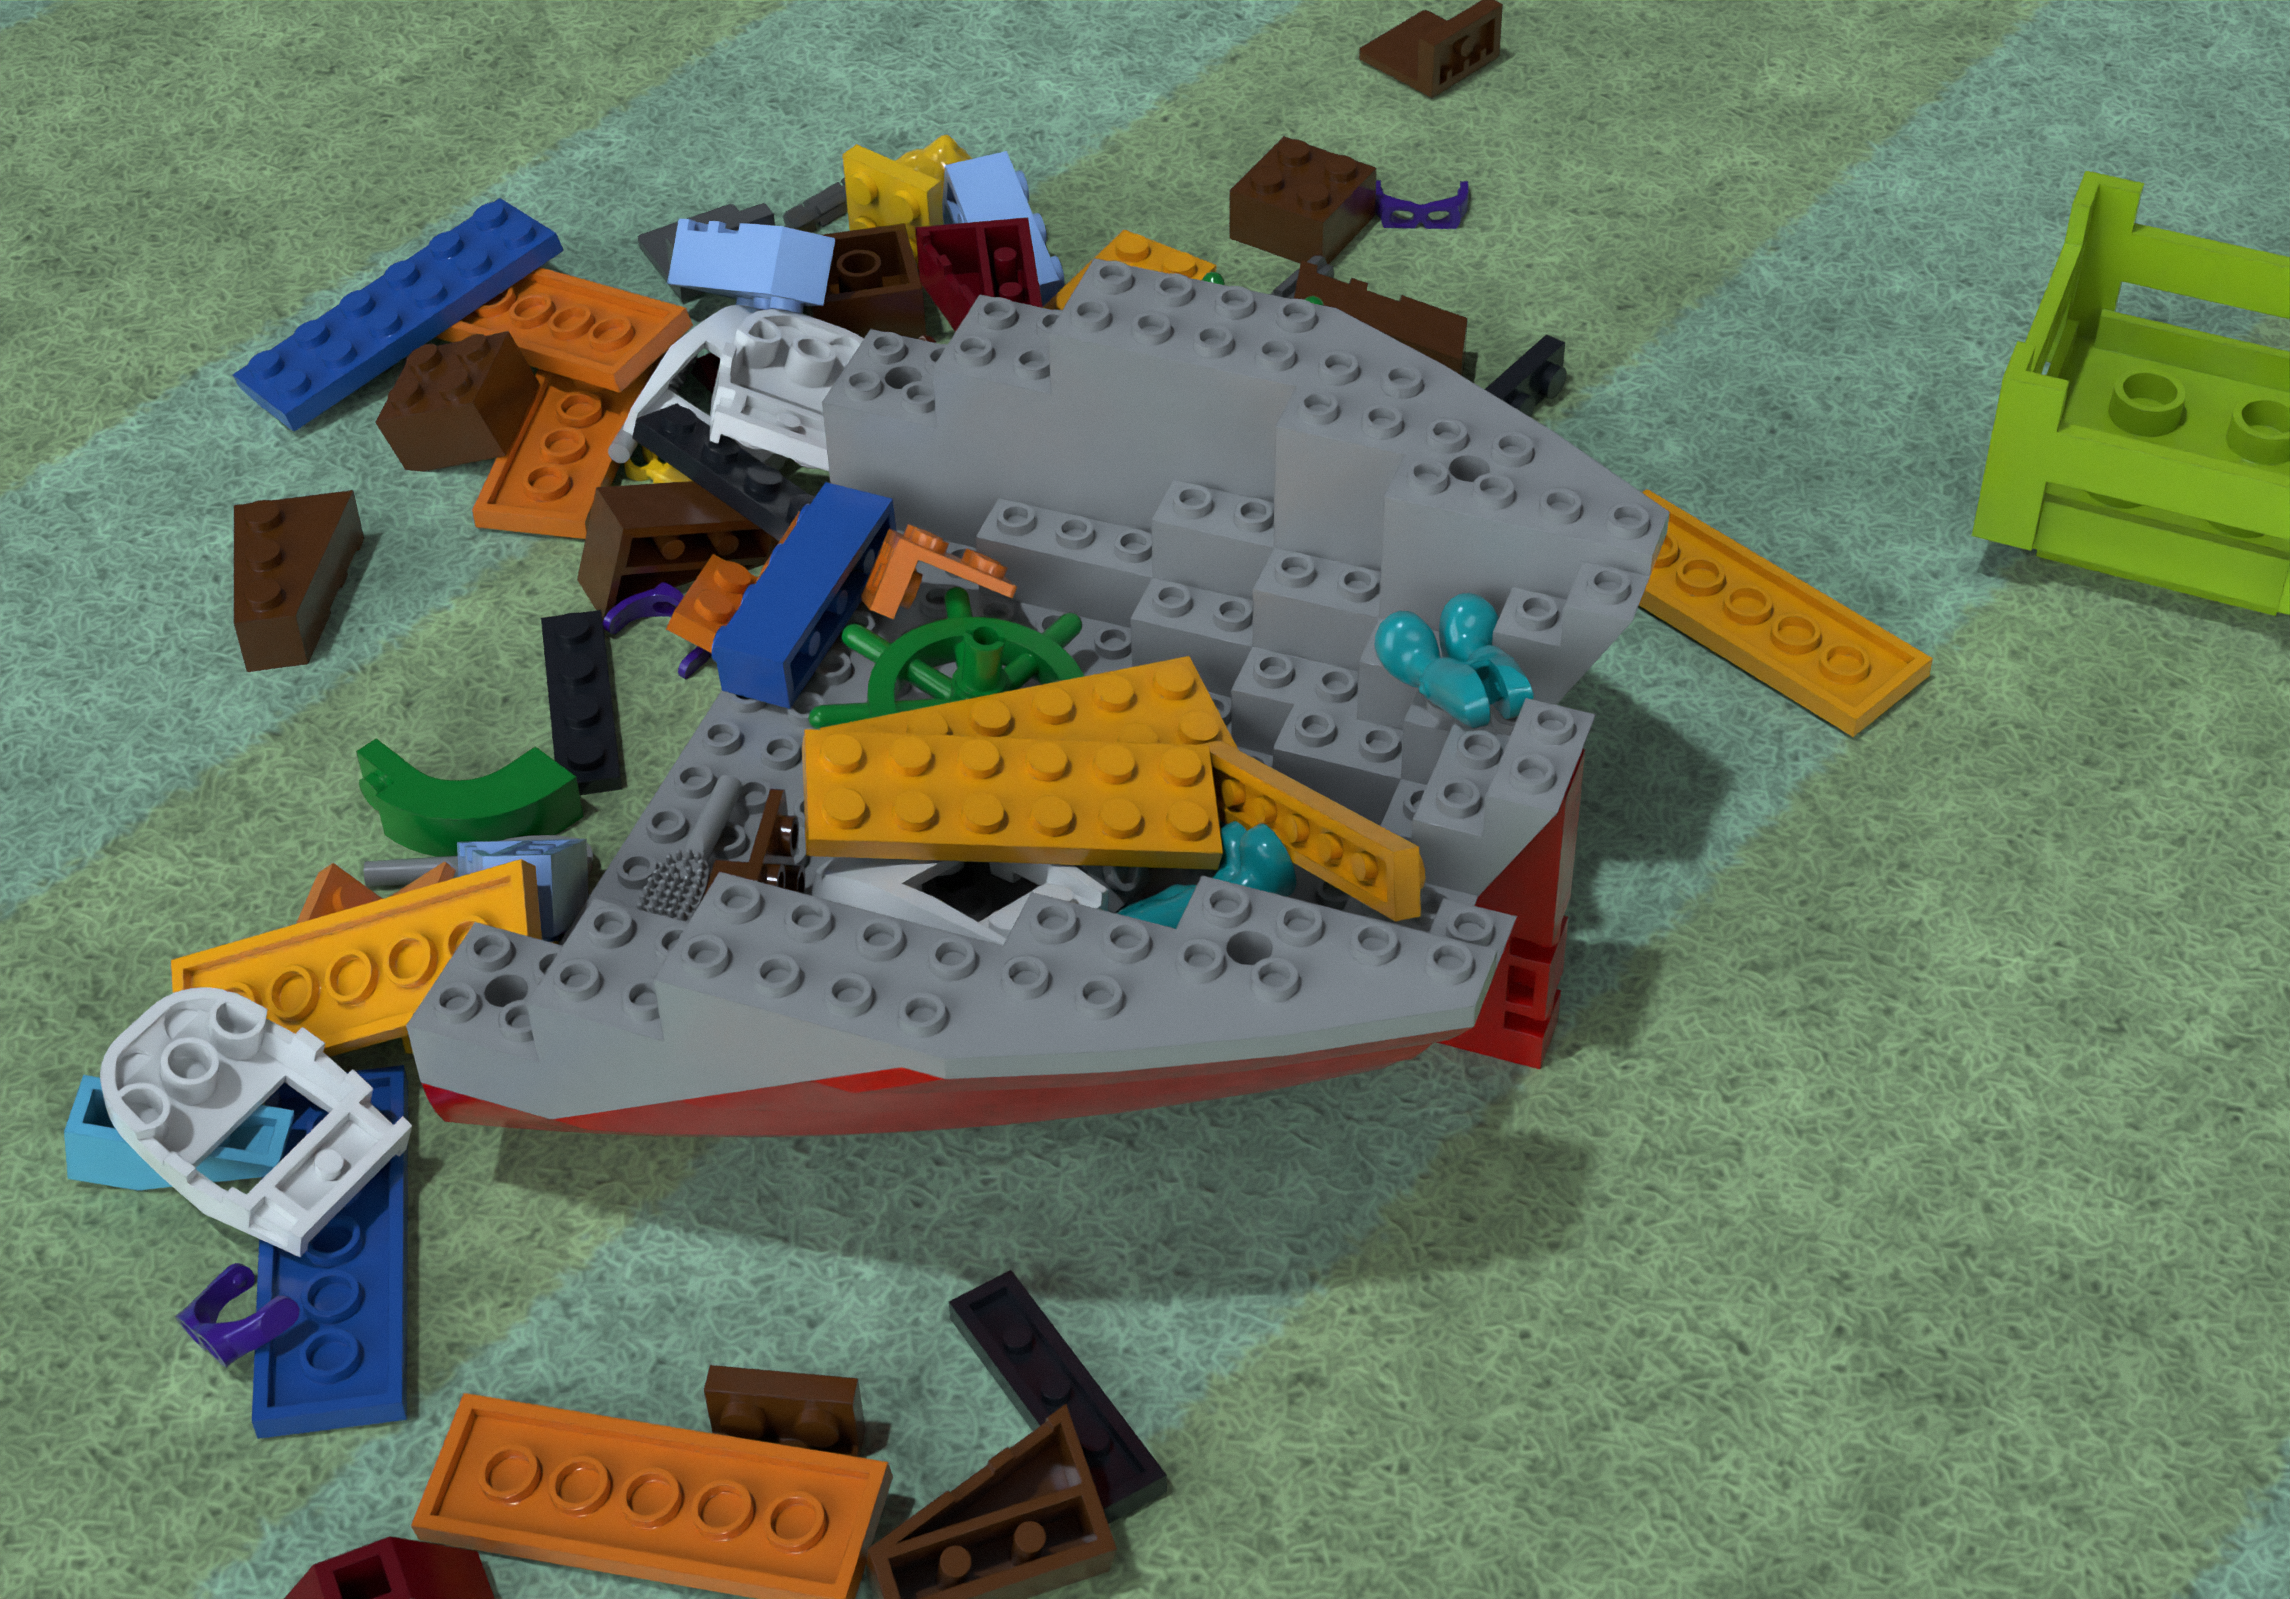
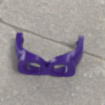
(1455, 206)
(654, 604)
(236, 1338)

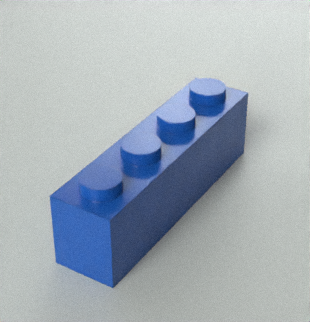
(803, 596)

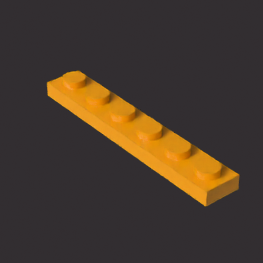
(1320, 833)

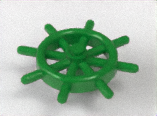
(975, 644)

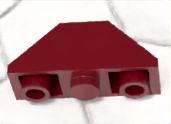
(397, 1571)

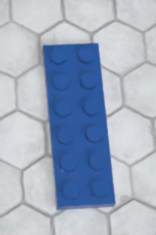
(397, 313)
(349, 1345)

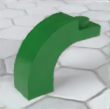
(434, 814)

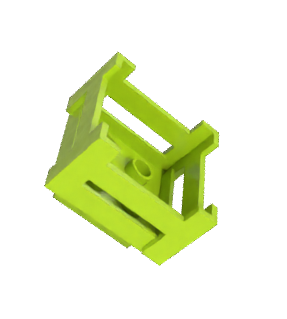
(2146, 437)

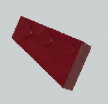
(977, 260)

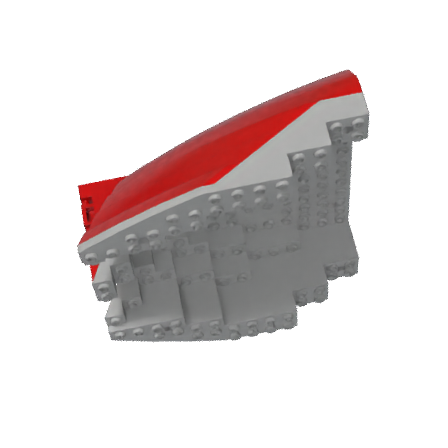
(1189, 486)

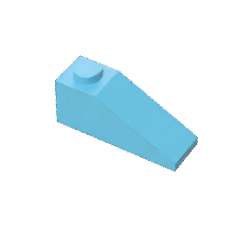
(103, 1157)

